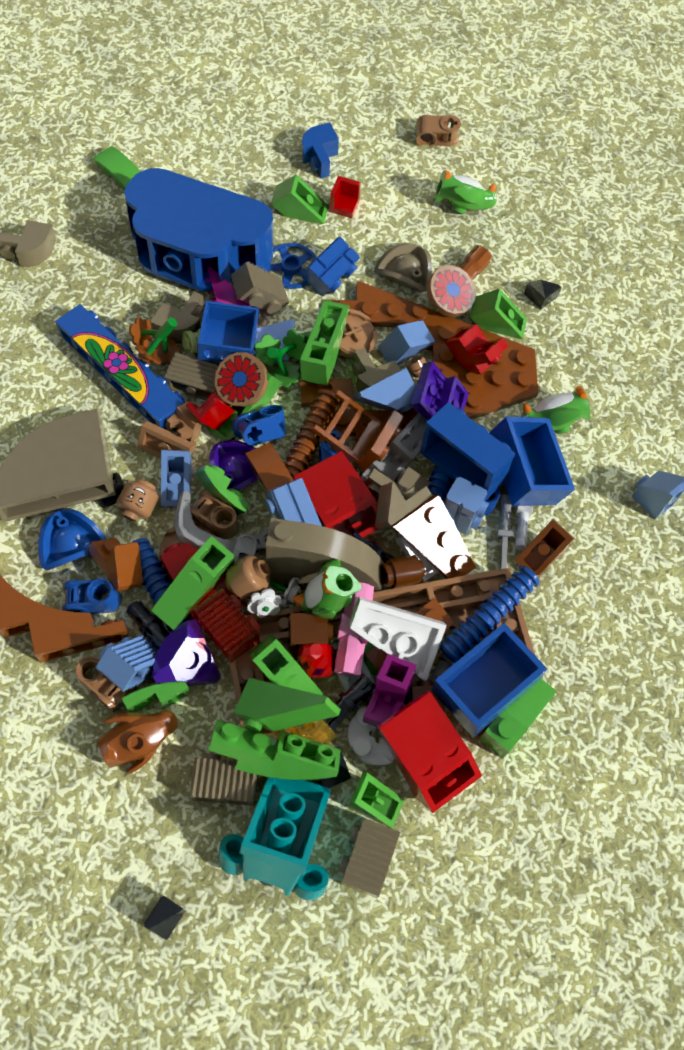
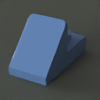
(175, 475)

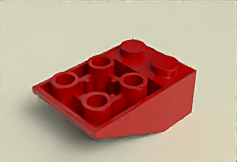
(340, 496)
(429, 752)

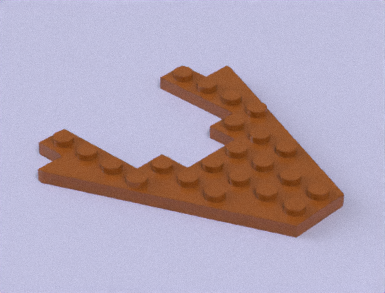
(498, 387)

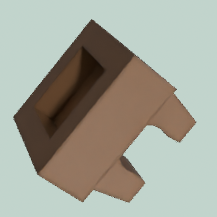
(186, 423)

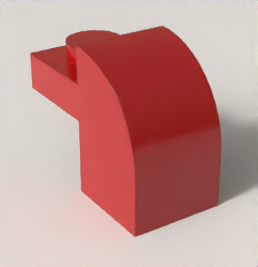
(474, 350)

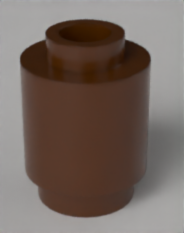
(402, 571)

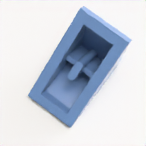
(406, 342)

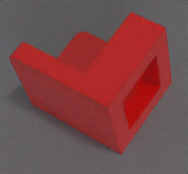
(345, 196)
(213, 411)

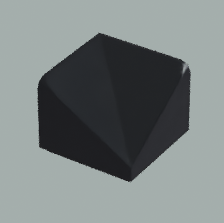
(542, 292)
(164, 917)

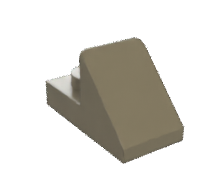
(395, 505)

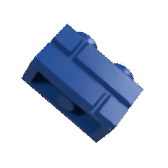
(331, 266)

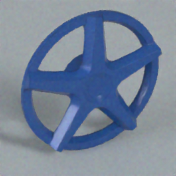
(291, 264)

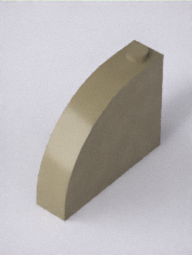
(57, 467)
(302, 549)

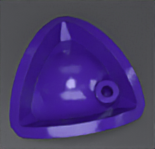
(231, 458)
(186, 657)

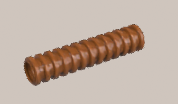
(307, 440)

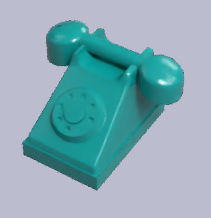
(281, 839)

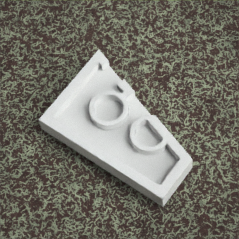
(399, 632)

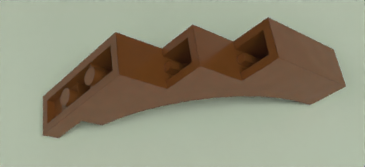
(52, 630)

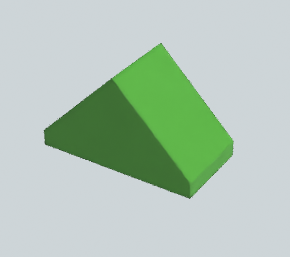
(376, 801)

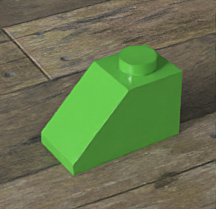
(299, 201)
(498, 314)

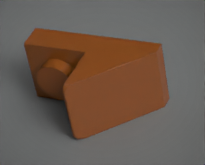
(545, 548)
(118, 562)

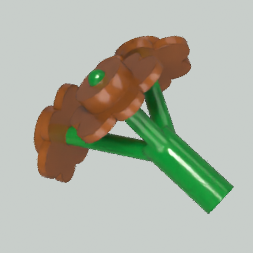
(162, 348)

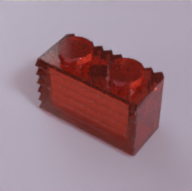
(227, 625)

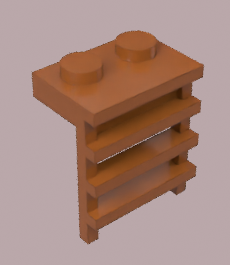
(373, 439)

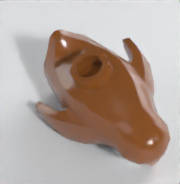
(135, 737)

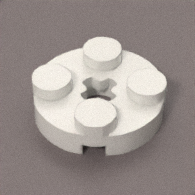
(364, 745)

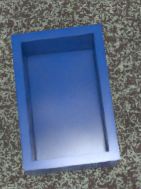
(466, 449)
(538, 467)
(488, 679)

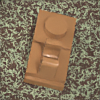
(154, 439)

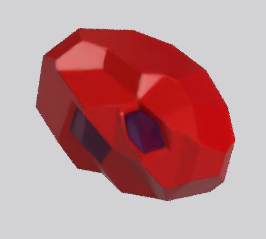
(317, 659)

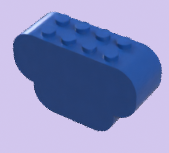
(195, 225)

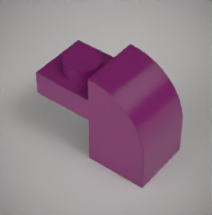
(391, 690)

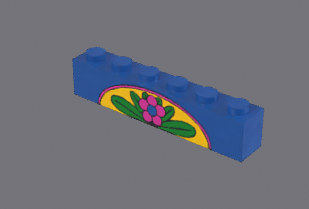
(119, 365)

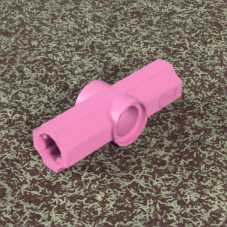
(351, 644)

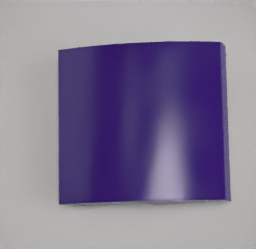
(436, 390)

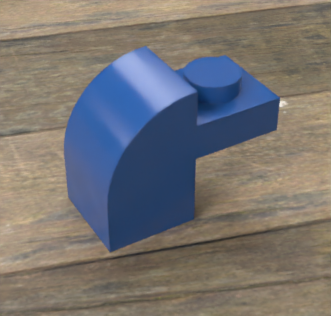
(318, 145)

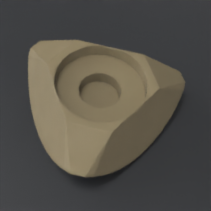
(406, 265)

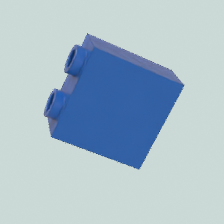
(226, 331)

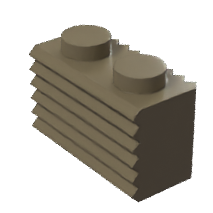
(259, 288)
(191, 375)
(220, 782)
(370, 857)

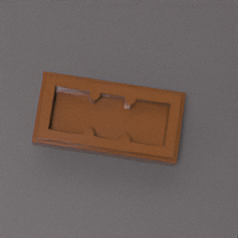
(309, 389)

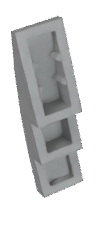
(401, 450)

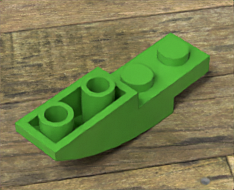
(281, 758)

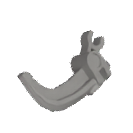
(190, 533)

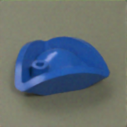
(66, 538)

